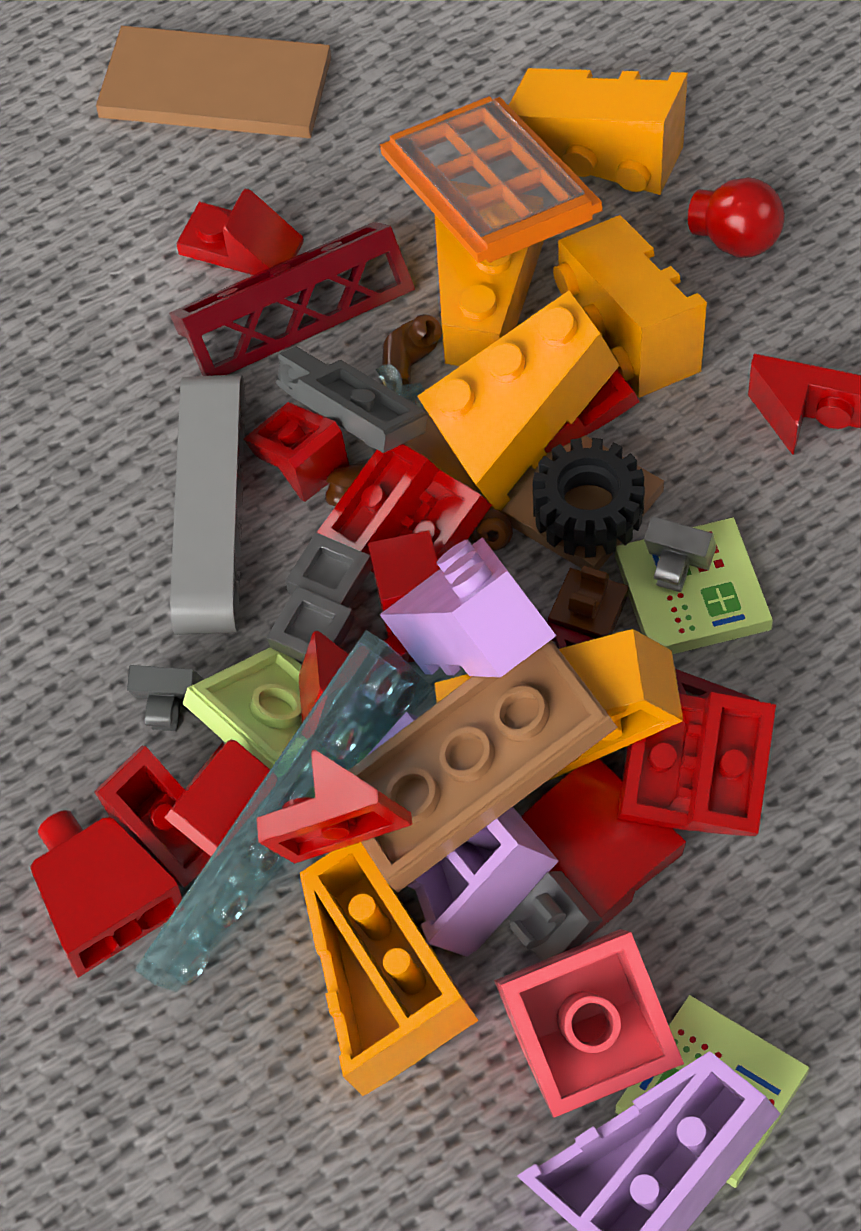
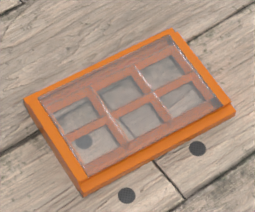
(490, 179)

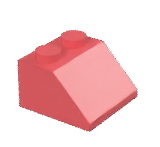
(589, 1022)

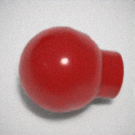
(738, 217)

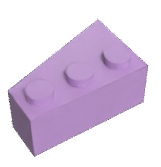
(468, 616)
(480, 880)
(660, 1156)

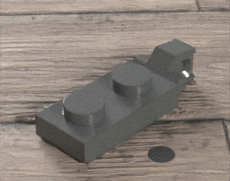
(351, 399)

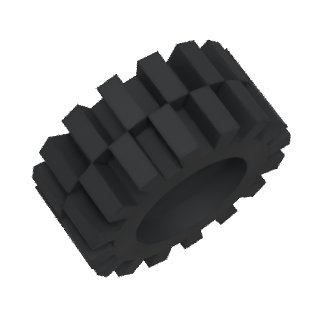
(594, 468)

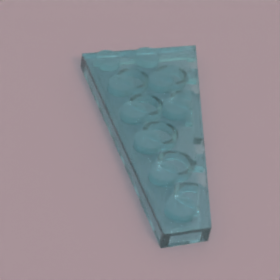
(345, 726)

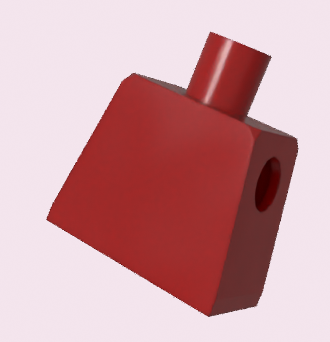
(100, 888)

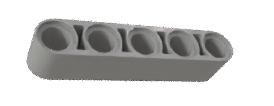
(206, 503)

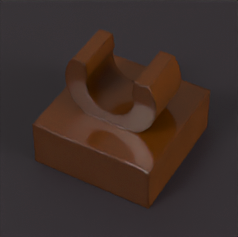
(589, 602)

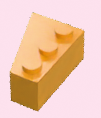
(607, 126)
(480, 298)
(633, 304)
(519, 394)
(628, 678)
(380, 973)

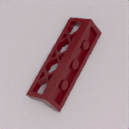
(284, 280)

